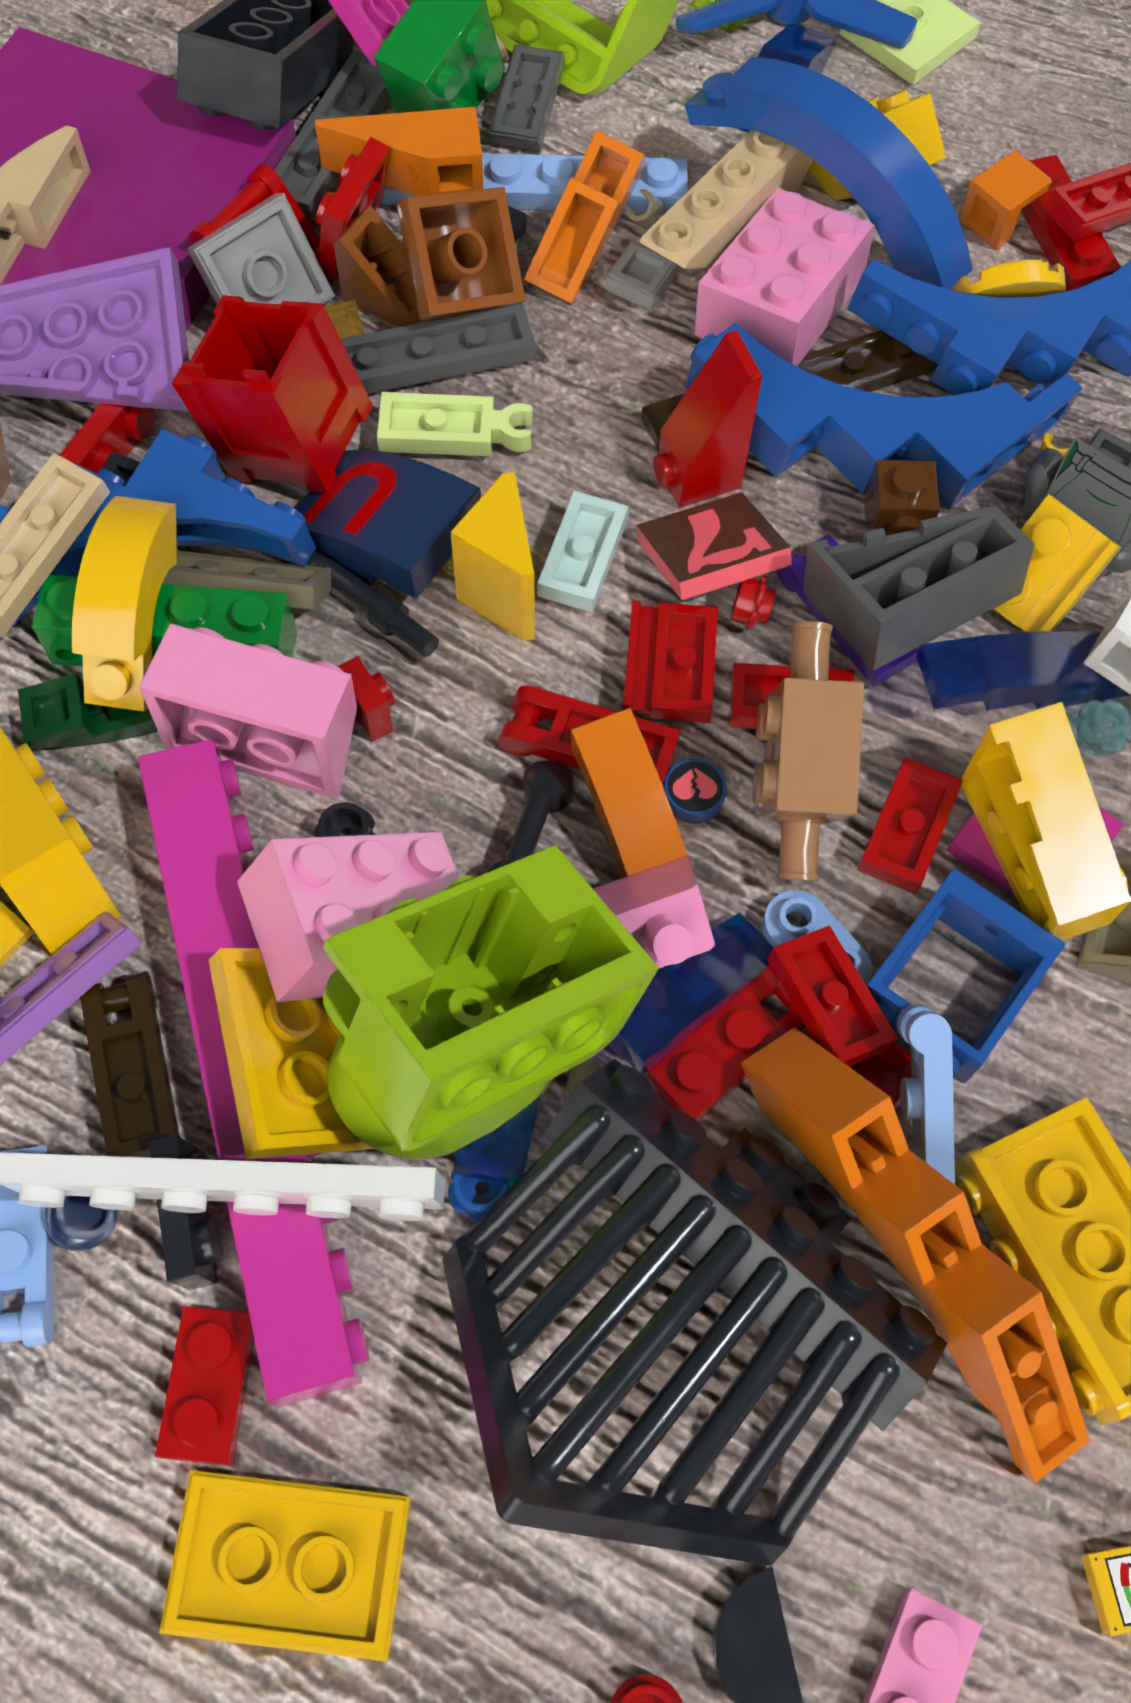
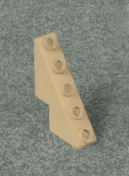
(725, 200)

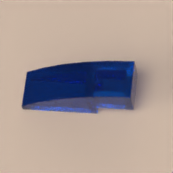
(692, 992)

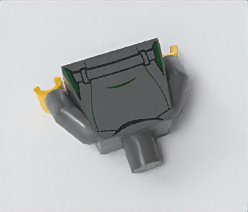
(1088, 485)

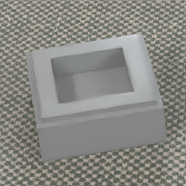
(641, 276)

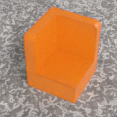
(998, 197)

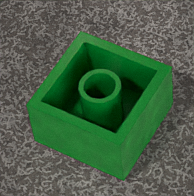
(441, 56)

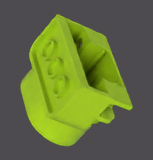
(474, 1003)

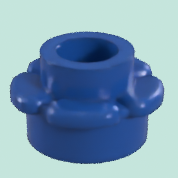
(466, 1200)

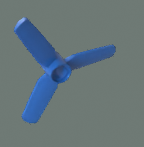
(860, 17)

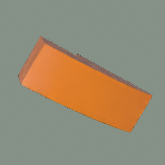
(585, 217)
(627, 793)

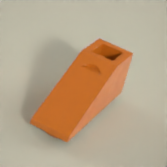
(427, 151)

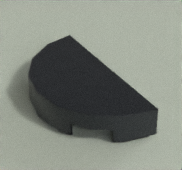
(754, 1645)

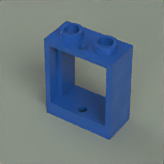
(995, 929)

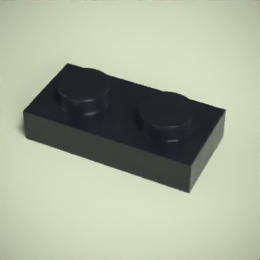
(188, 1239)

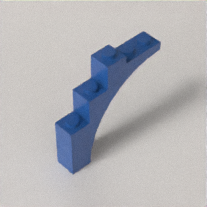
(980, 334)
(207, 503)

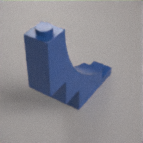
(854, 428)

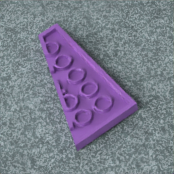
(97, 333)

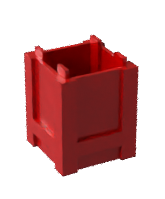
(274, 392)

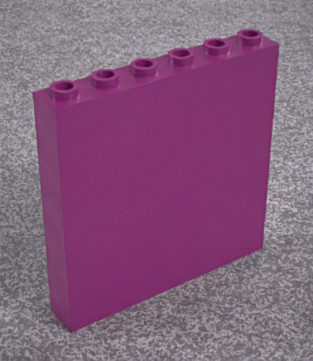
(150, 157)

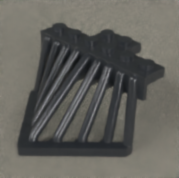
(747, 1230)

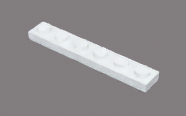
(251, 1185)

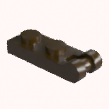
(129, 1066)

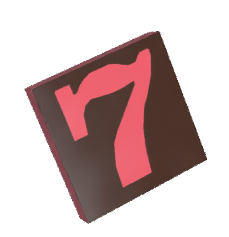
(713, 545)

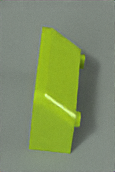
(591, 48)

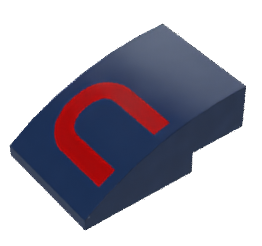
(388, 518)

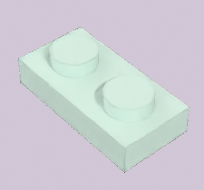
(582, 551)

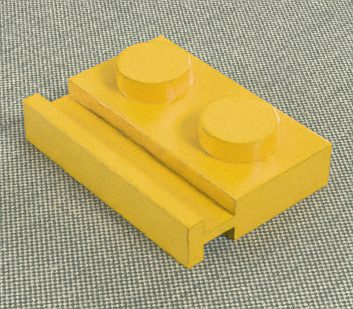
(1061, 569)

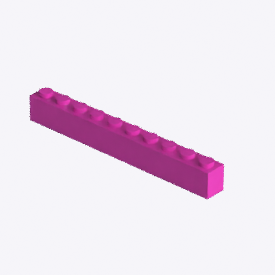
(284, 1258)

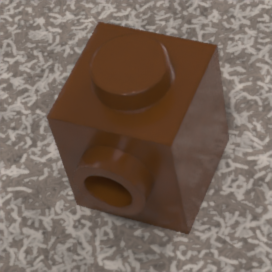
(901, 495)

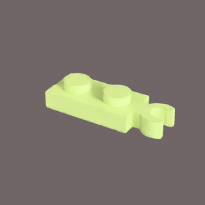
(450, 424)

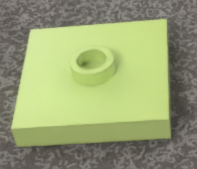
(938, 35)

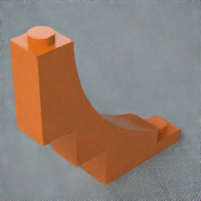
(926, 1229)

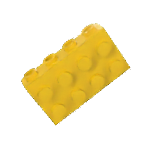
(1063, 1222)

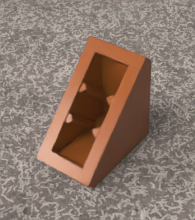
(375, 270)

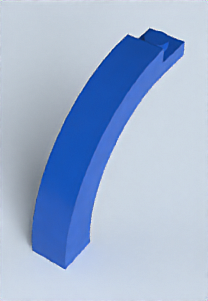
(856, 148)

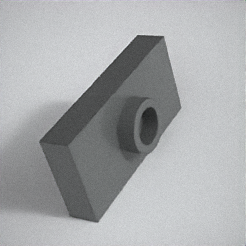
(527, 98)

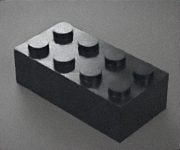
(260, 58)

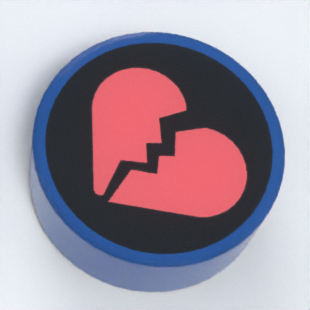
(695, 790)

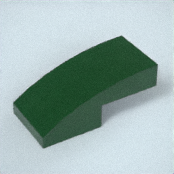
(58, 717)

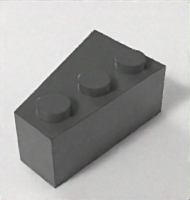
(916, 583)

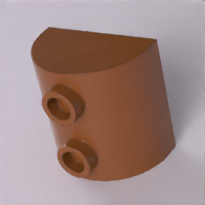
(460, 252)

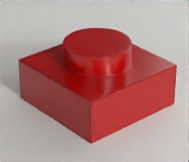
(372, 699)

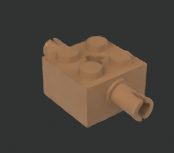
(810, 751)

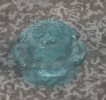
(1095, 735)

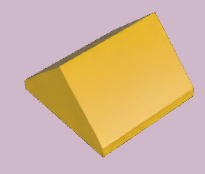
(495, 560)

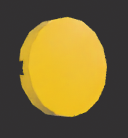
(1016, 279)

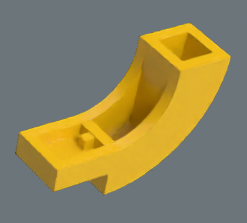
(117, 598)

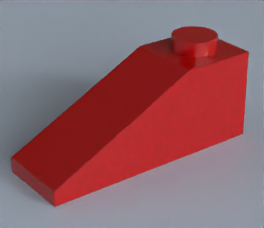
(711, 427)

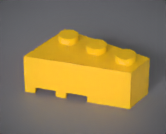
(1046, 823)
(43, 855)

